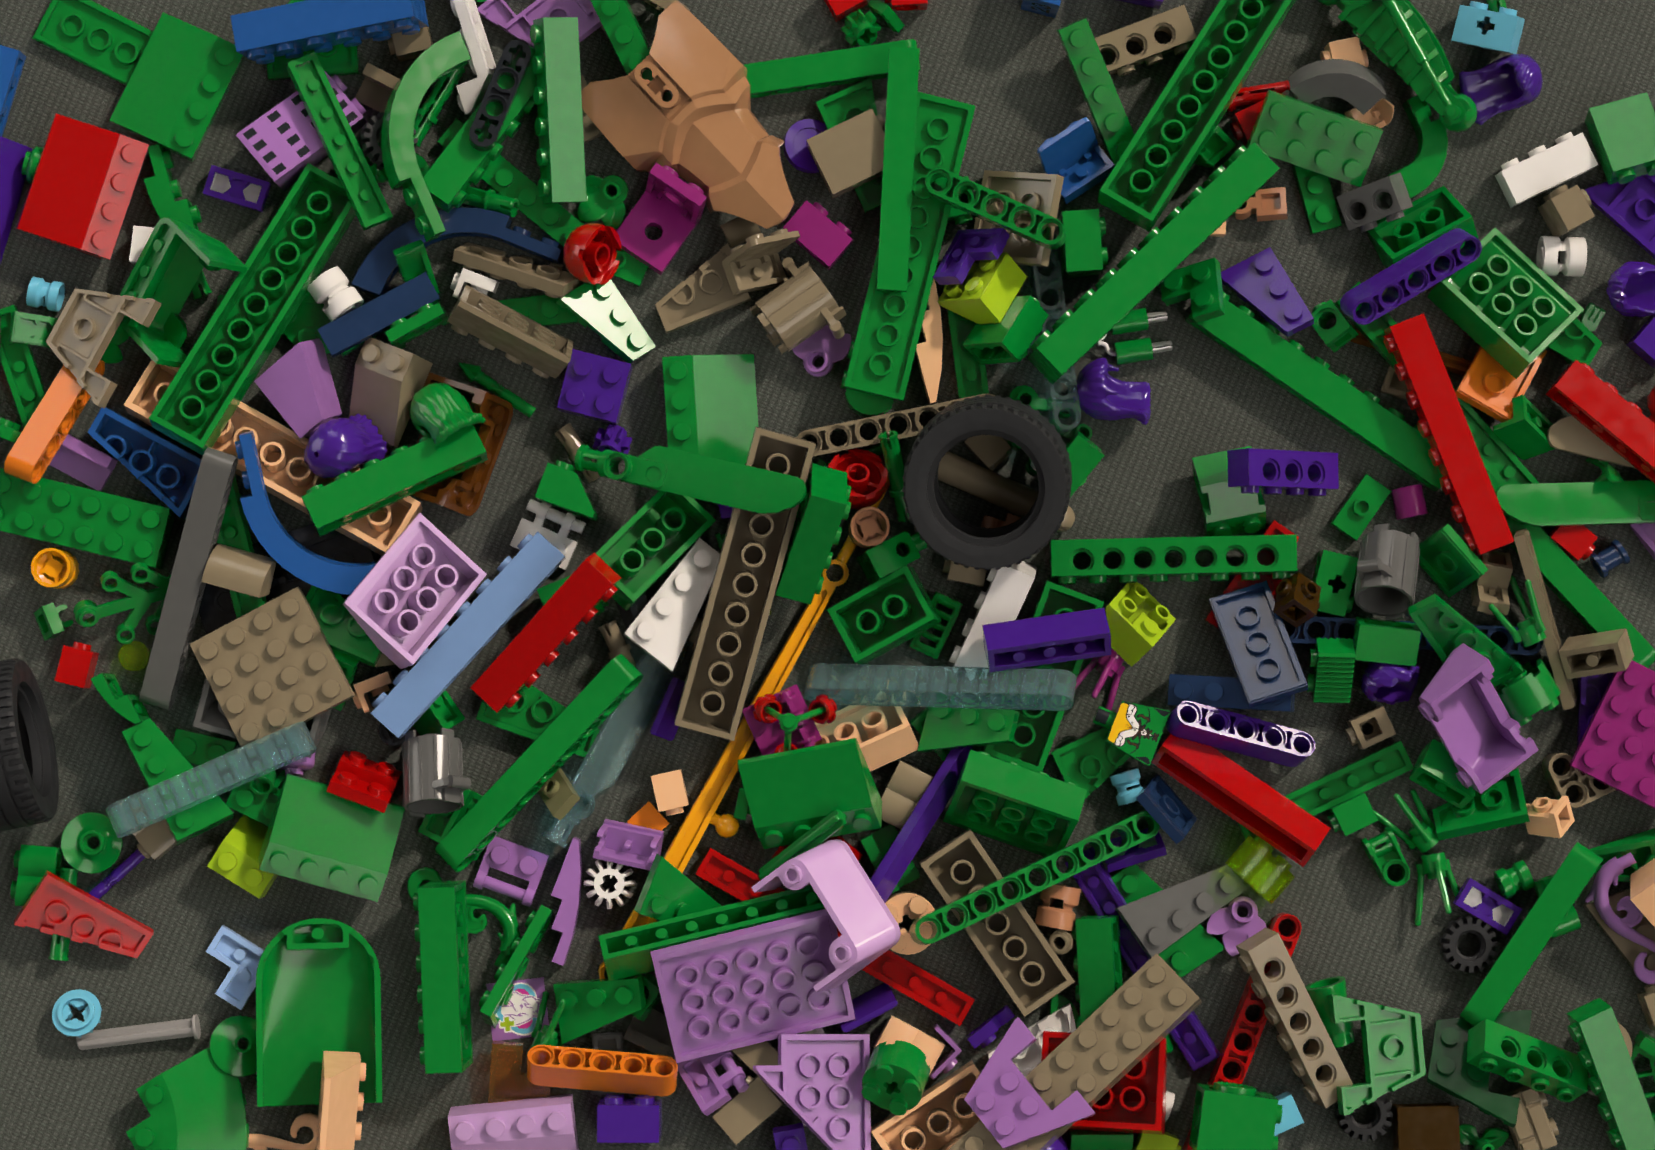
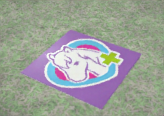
(521, 1013)

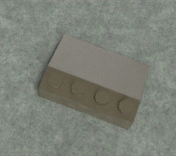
(510, 332)

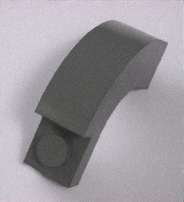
(1337, 79)

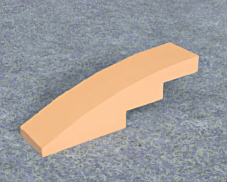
(930, 351)

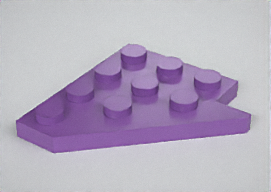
(823, 1085)

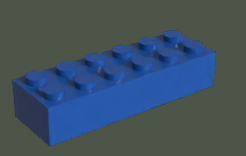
(322, 24)

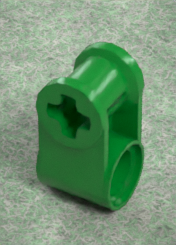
(1386, 856)

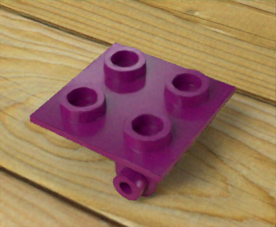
(771, 735)

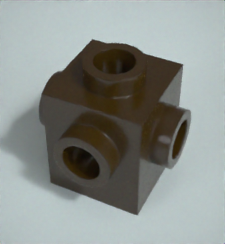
(1297, 599)

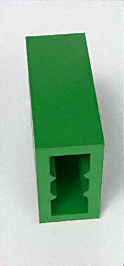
(1624, 137)

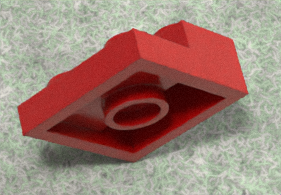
(364, 781)

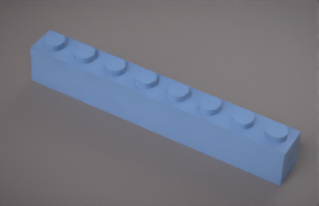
(468, 634)

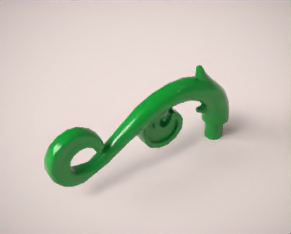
(506, 916)

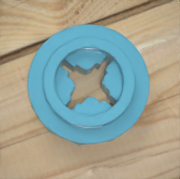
(80, 1000)

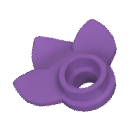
(822, 345)
(1233, 927)

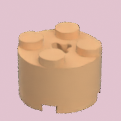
(914, 906)

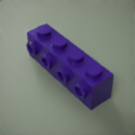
(1046, 639)

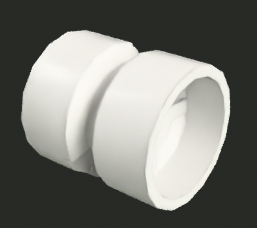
(1572, 255)
(334, 293)

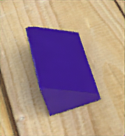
(664, 721)
(870, 1006)

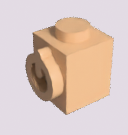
(1345, 49)

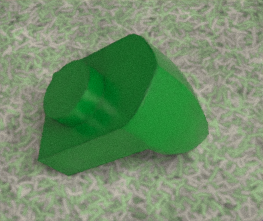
(1216, 147)

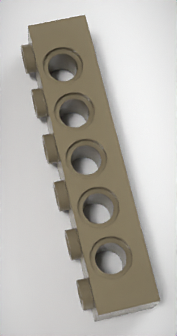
(1254, 955)

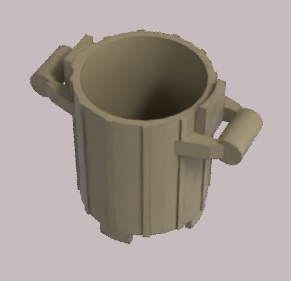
(798, 308)

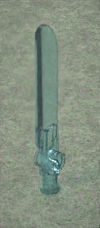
(615, 743)

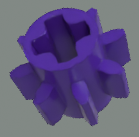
(612, 438)

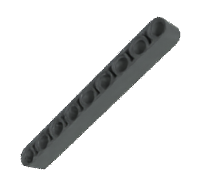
(186, 584)

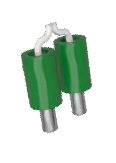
(1137, 349)

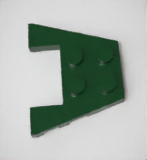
(1453, 1074)

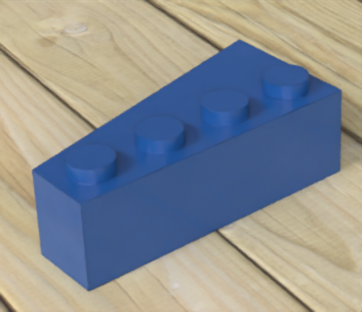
(151, 458)

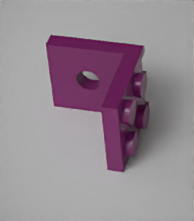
(666, 205)

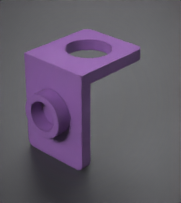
(949, 1060)

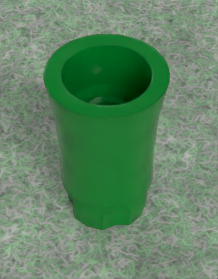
(1340, 1033)

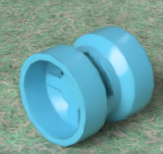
(45, 294)
(1124, 780)

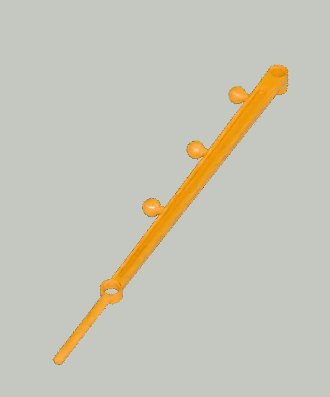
(722, 775)

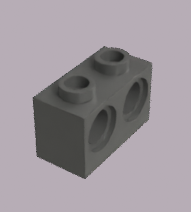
(1373, 199)

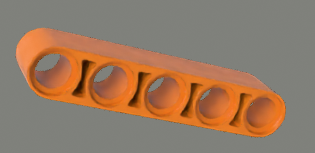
(48, 427)
(602, 1070)

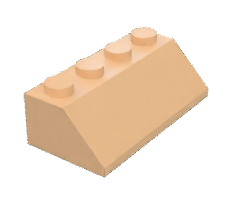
(880, 732)

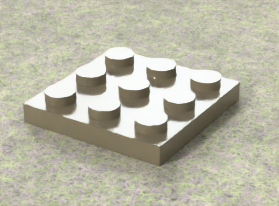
(1034, 190)

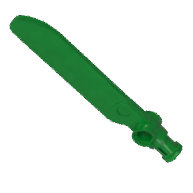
(698, 478)
(1579, 503)

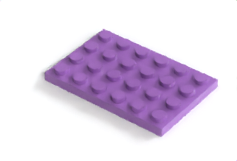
(750, 985)

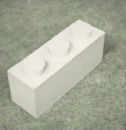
(1545, 168)

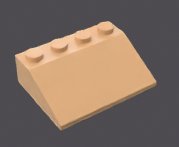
(340, 1100)

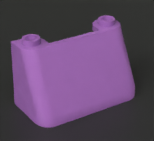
(1473, 720)

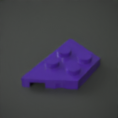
(1630, 208)

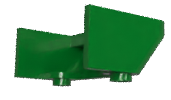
(168, 274)

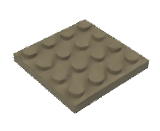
(272, 668)

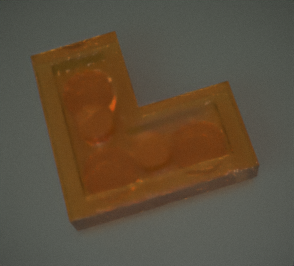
(506, 1075)

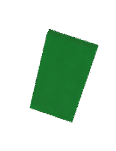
(93, 37)

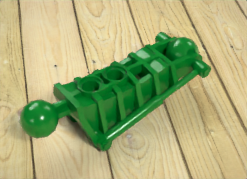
(1410, 48)

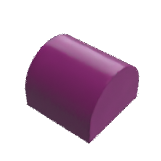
(1409, 501)

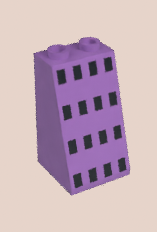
(287, 139)

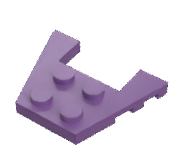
(519, 25)
(1010, 1103)

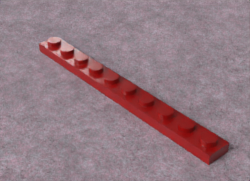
(887, 968)

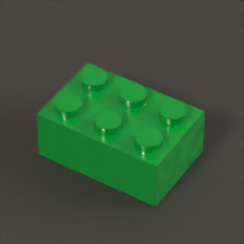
(884, 615)

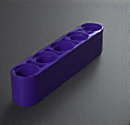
(1396, 276)
(1253, 730)

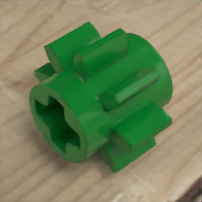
(860, 28)

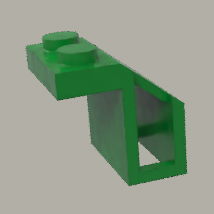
(1224, 507)

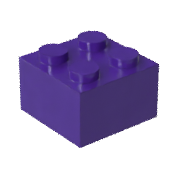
(594, 387)
(629, 1119)

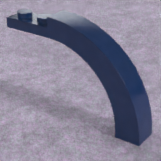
(381, 267)

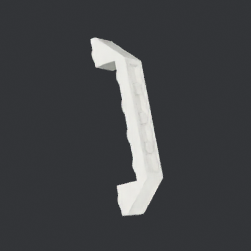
(482, 60)

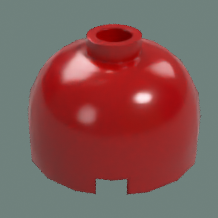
(592, 253)
(864, 475)

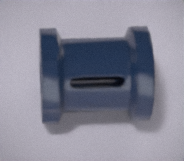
(1609, 558)

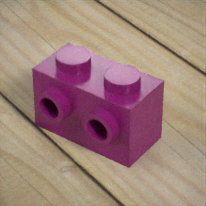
(819, 234)

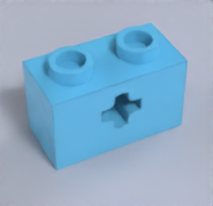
(1503, 38)

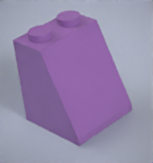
(302, 387)

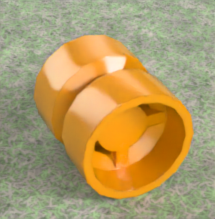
(55, 568)

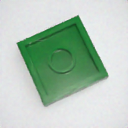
(1450, 561)

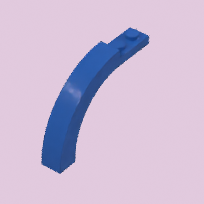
(280, 545)

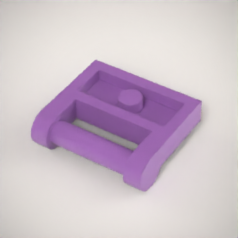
(516, 861)

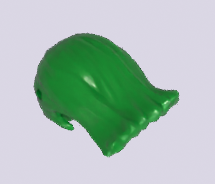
(441, 411)

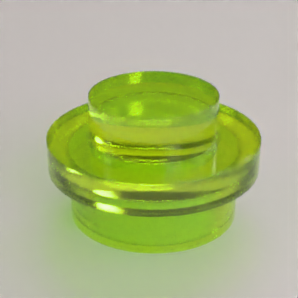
(134, 656)

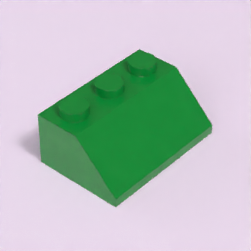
(1422, 224)

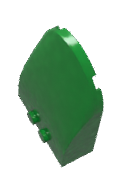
(314, 996)

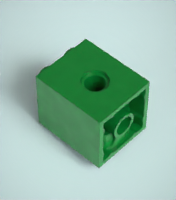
(1234, 1118)

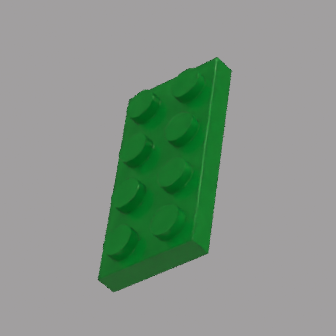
(1315, 138)

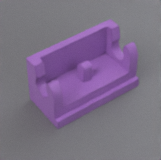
(628, 844)

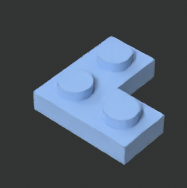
(242, 958)

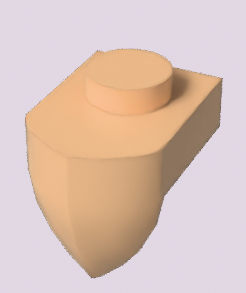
(1379, 115)

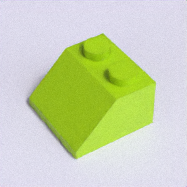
(238, 857)

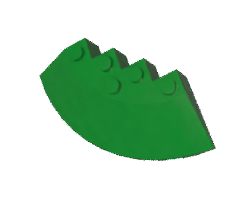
(192, 1109)

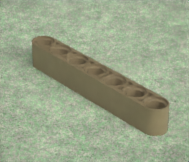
(882, 422)

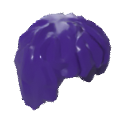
(1633, 289)
(1389, 682)

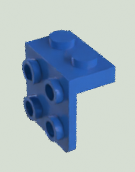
(1076, 158)

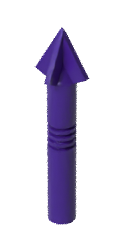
(117, 874)

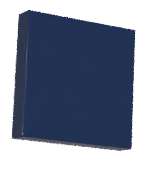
(1166, 808)

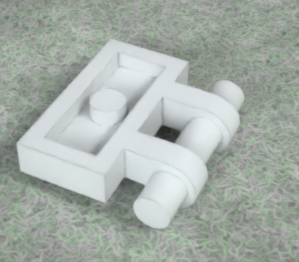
(559, 540)

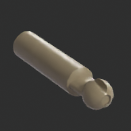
(992, 487)

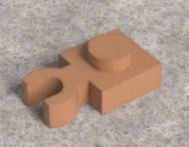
(1268, 205)

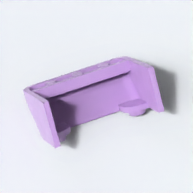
(850, 901)

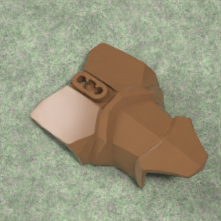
(704, 127)

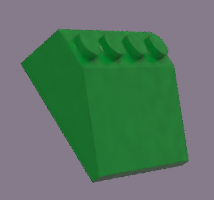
(178, 86)
(1506, 304)
(711, 404)
(804, 785)
(1015, 804)
(329, 840)

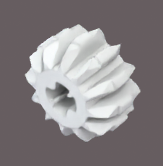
(619, 886)

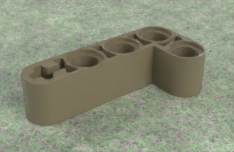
(1560, 783)

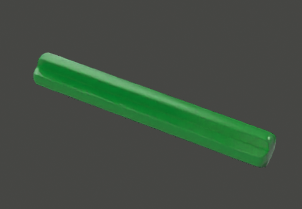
(807, 841)

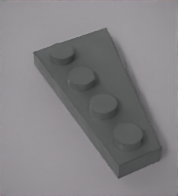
(1174, 911)

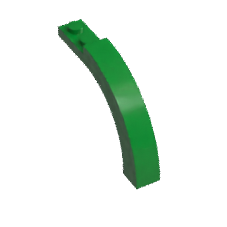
(398, 128)

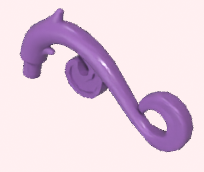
(1623, 926)

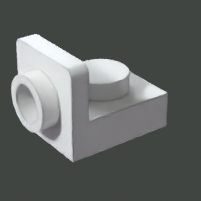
(477, 281)

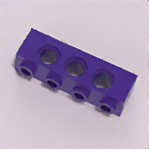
(1282, 470)

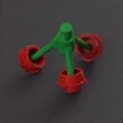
(769, 710)

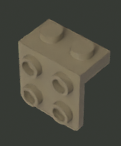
(757, 262)

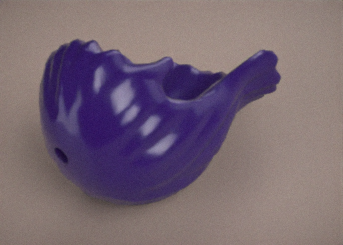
(1502, 85)
(1111, 398)
(343, 446)

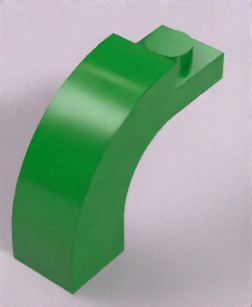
(1431, 147)

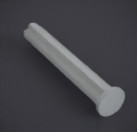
(141, 1033)

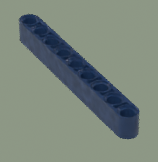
(1330, 630)

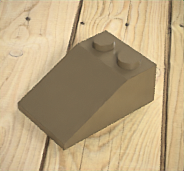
(386, 385)

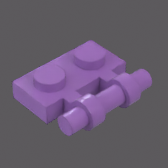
(706, 1085)

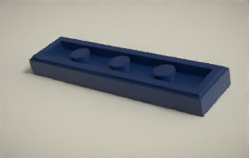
(378, 314)

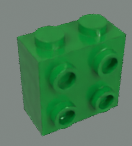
(1011, 337)

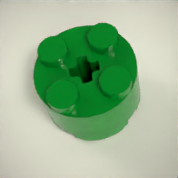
(1529, 692)
(895, 1076)

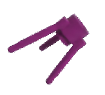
(1107, 666)

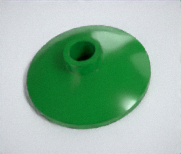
(76, 843)
(224, 1046)

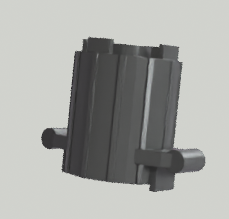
(1387, 572)
(432, 774)

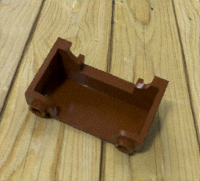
(466, 489)

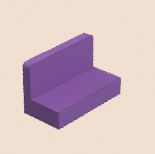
(84, 462)

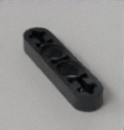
(497, 94)

